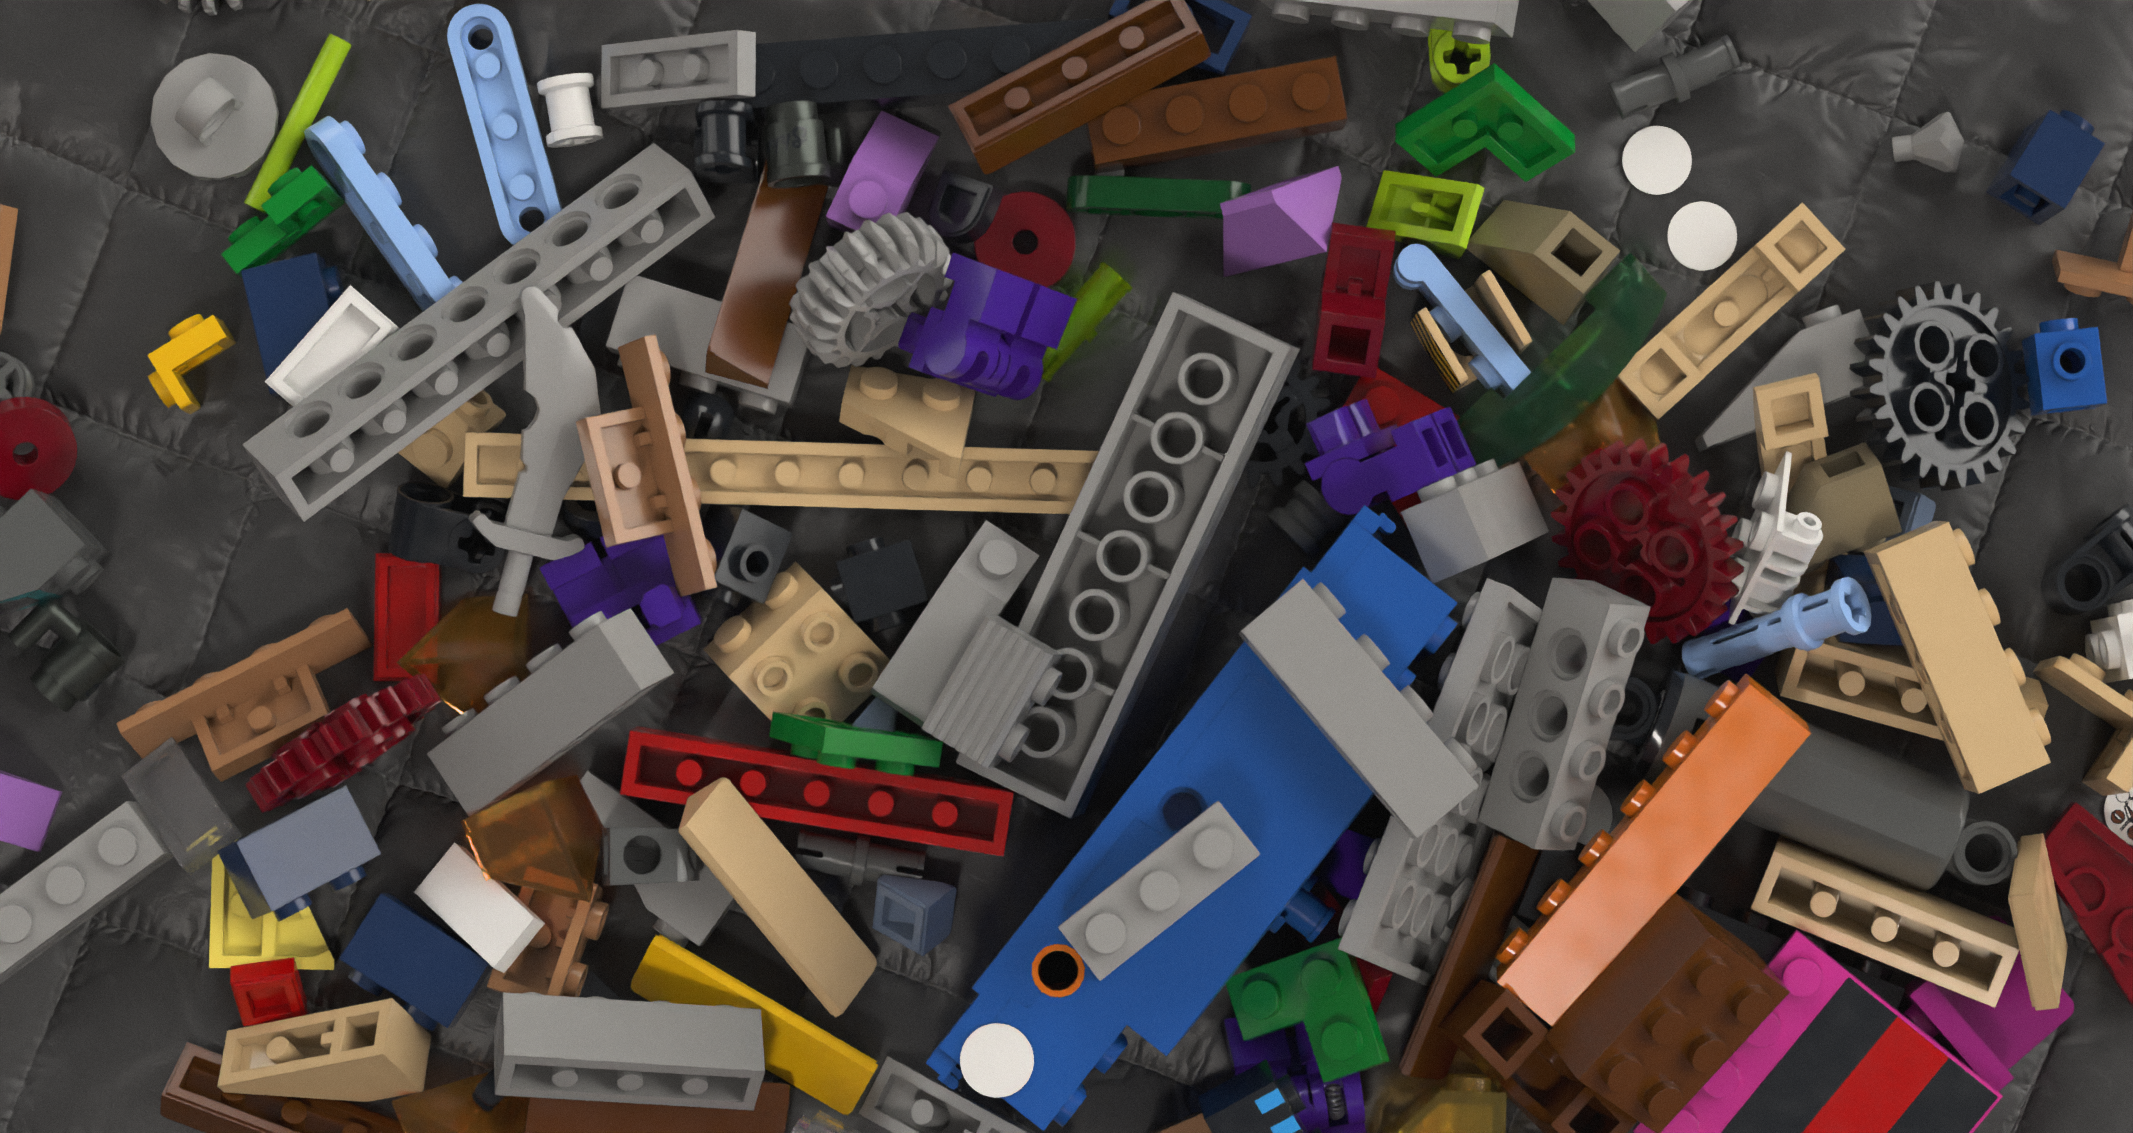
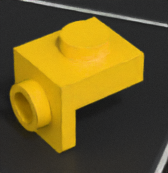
(190, 346)

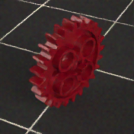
(1650, 536)
(343, 742)

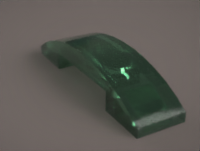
(1573, 374)

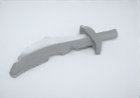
(564, 392)

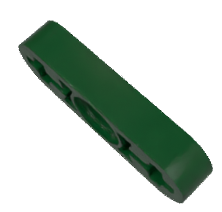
(1151, 196)

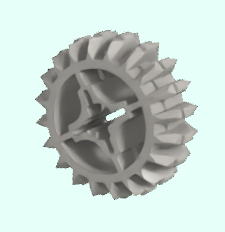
(868, 287)

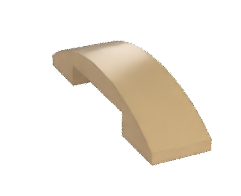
(1729, 311)
(1792, 419)

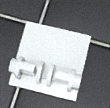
(1774, 548)

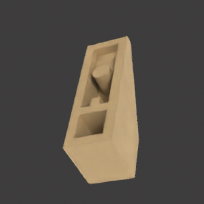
(332, 1054)

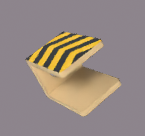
(1498, 310)

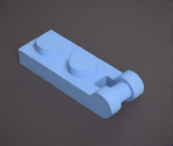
(1459, 317)

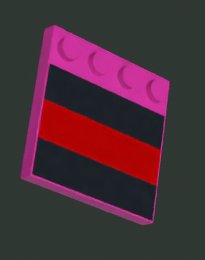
(1835, 1064)

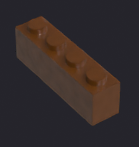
(1219, 115)

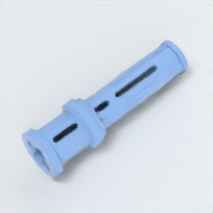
(1799, 623)

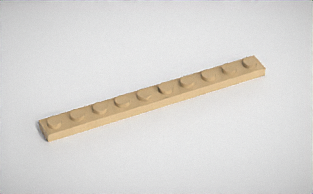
(830, 475)

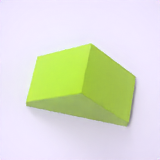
(1427, 211)

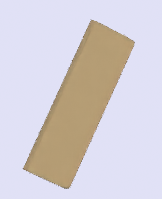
(777, 894)

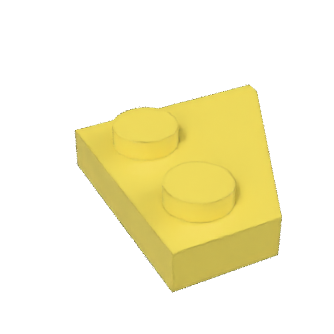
(243, 940)

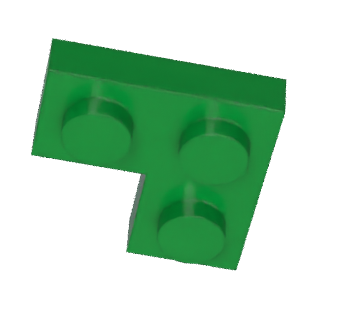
(1491, 114)
(295, 208)
(841, 743)
(1323, 992)

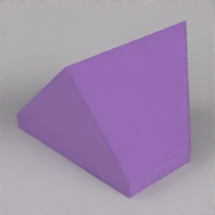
(1280, 221)

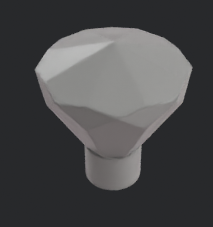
(1934, 144)

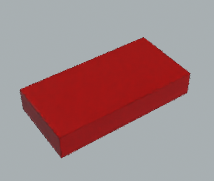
(404, 611)

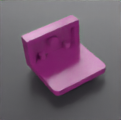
(1980, 1035)

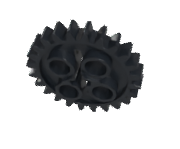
(1939, 386)

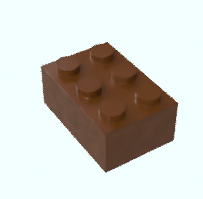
(1666, 1014)

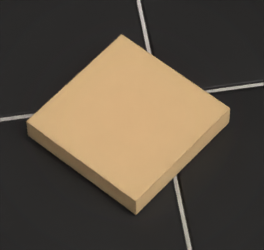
(2038, 922)

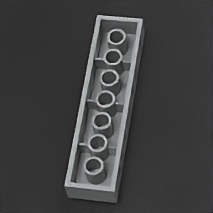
(1139, 540)

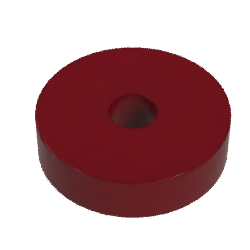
(1046, 222)
(54, 449)

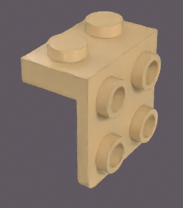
(798, 651)
(2083, 683)

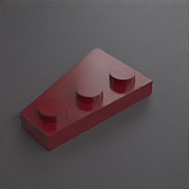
(2096, 884)

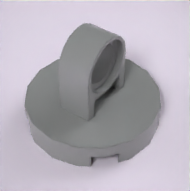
(215, 117)

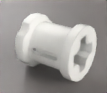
(570, 110)

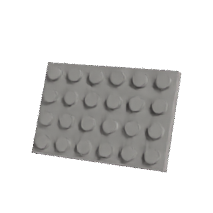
(1410, 879)

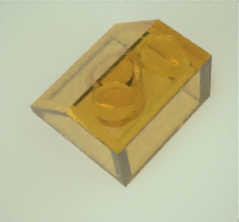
(1461, 1106)

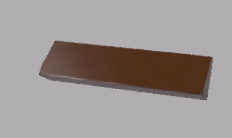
(1079, 81)
(764, 282)
(1468, 952)
(197, 1102)
(584, 1116)

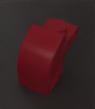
(1353, 300)

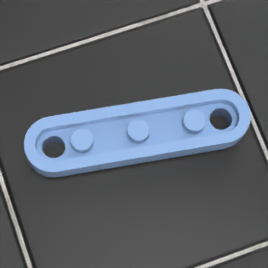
(502, 119)
(375, 205)

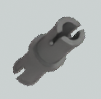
(1675, 77)
(856, 858)

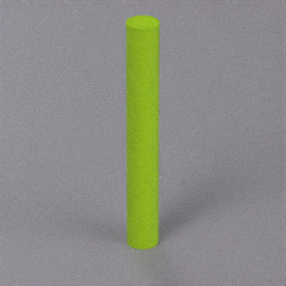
(299, 118)

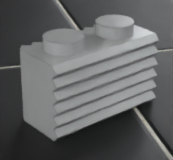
(993, 693)

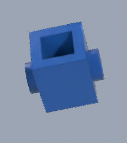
(2049, 385)

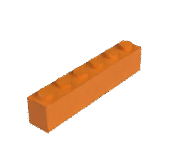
(1651, 849)

